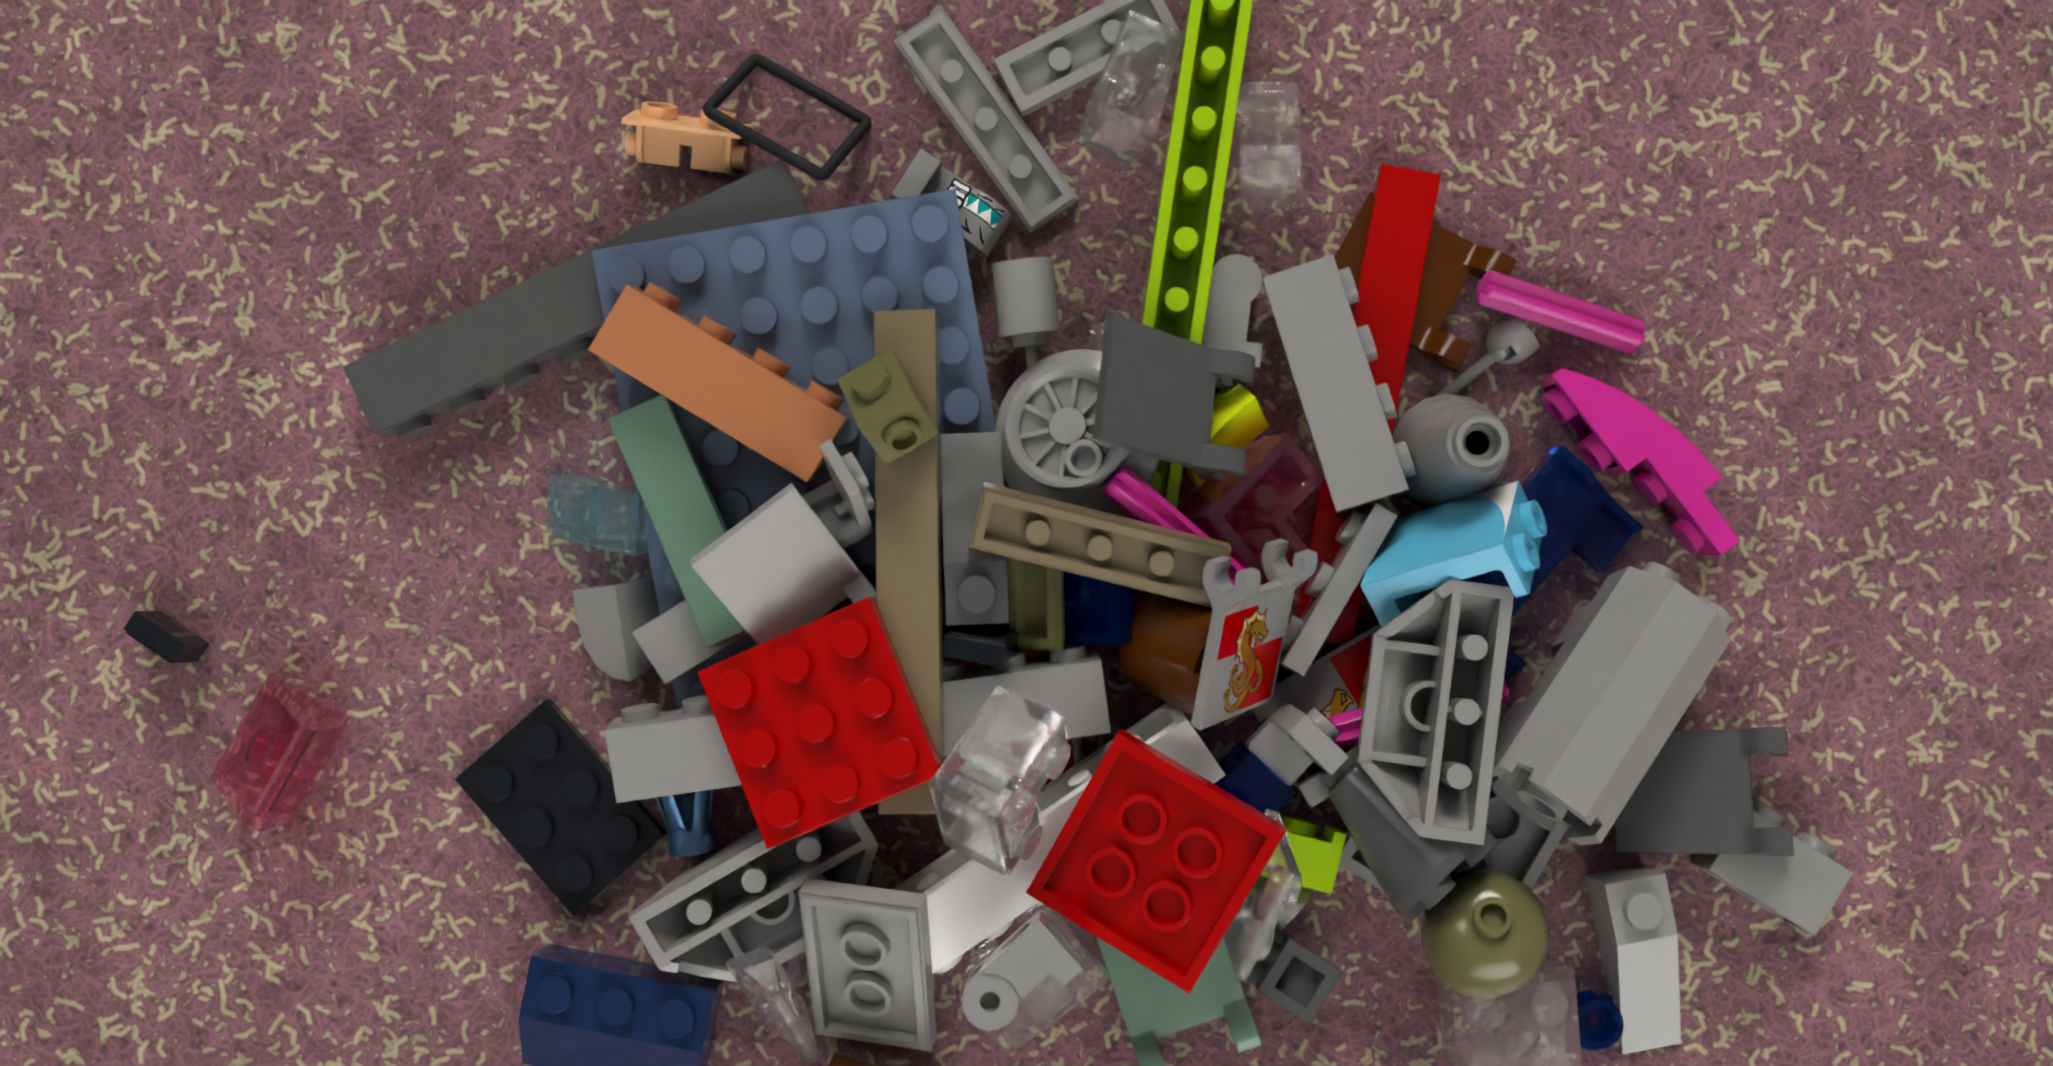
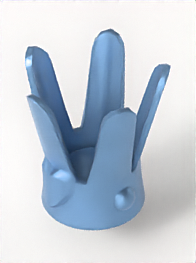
(688, 824)

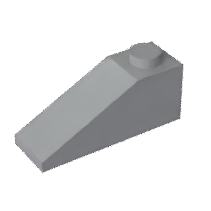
(1638, 953)

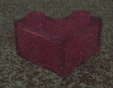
(1255, 506)

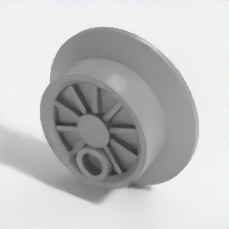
(1050, 429)

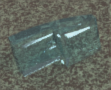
(597, 513)

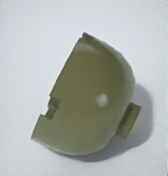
(1486, 934)

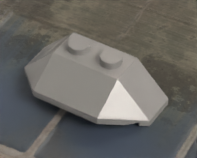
(1437, 708)
(748, 897)

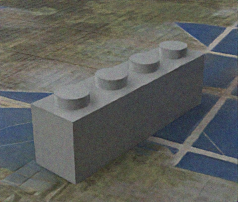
(1336, 384)

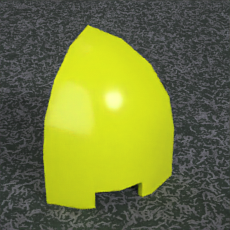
(1235, 421)

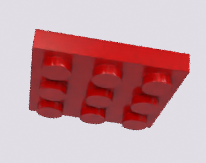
(820, 722)
(1156, 860)

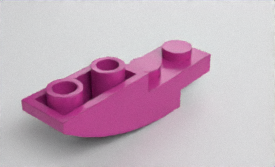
(1627, 435)

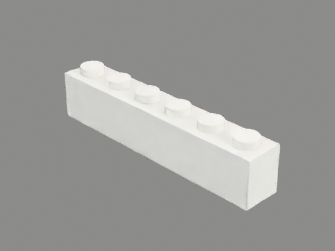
(978, 903)

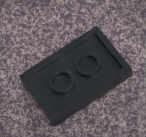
(559, 806)

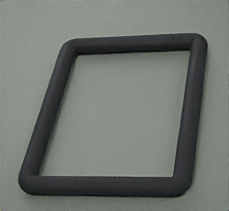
(711, 111)

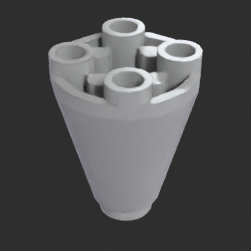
(1442, 463)

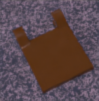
(1445, 271)

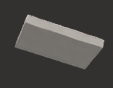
(869, 963)

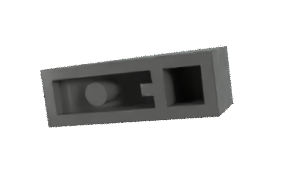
(972, 578)

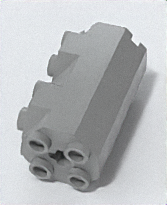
(1607, 701)

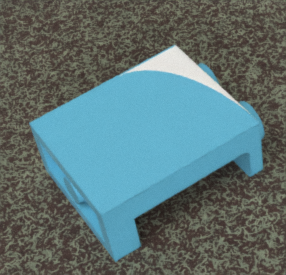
(1456, 542)

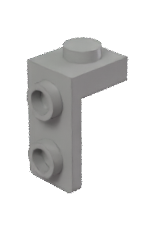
(844, 499)

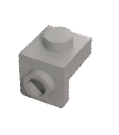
(1294, 740)

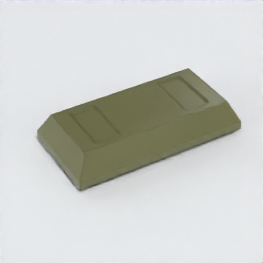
(1036, 605)

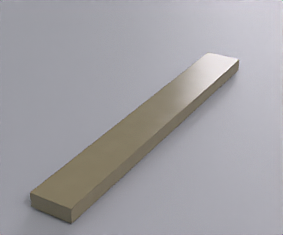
(912, 538)

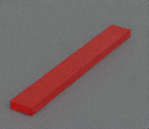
(1388, 301)

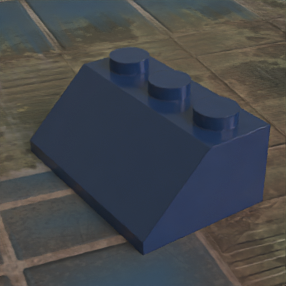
(614, 1012)

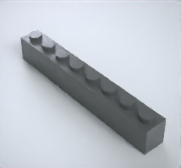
(535, 320)

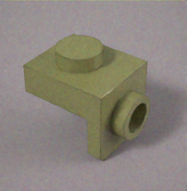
(887, 406)

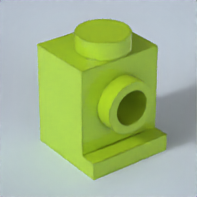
(1315, 854)

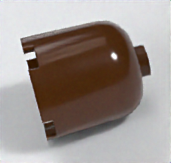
(1167, 649)

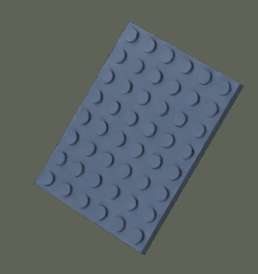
(810, 299)

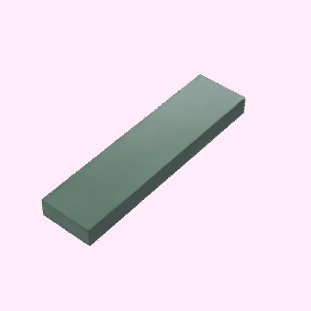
(676, 503)

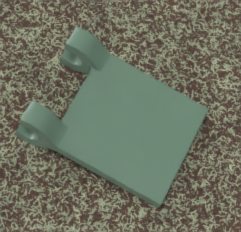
(1159, 1008)

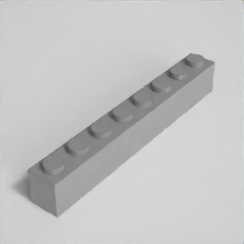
(685, 752)

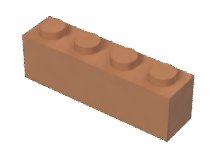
(719, 381)

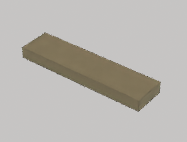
(1093, 543)

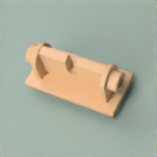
(663, 133)

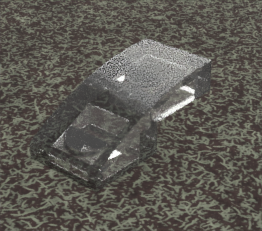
(1269, 145)

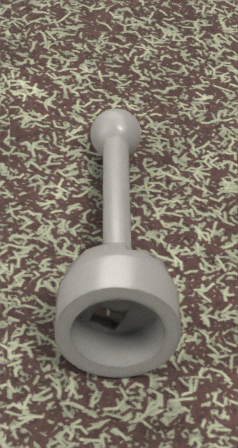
(1505, 344)

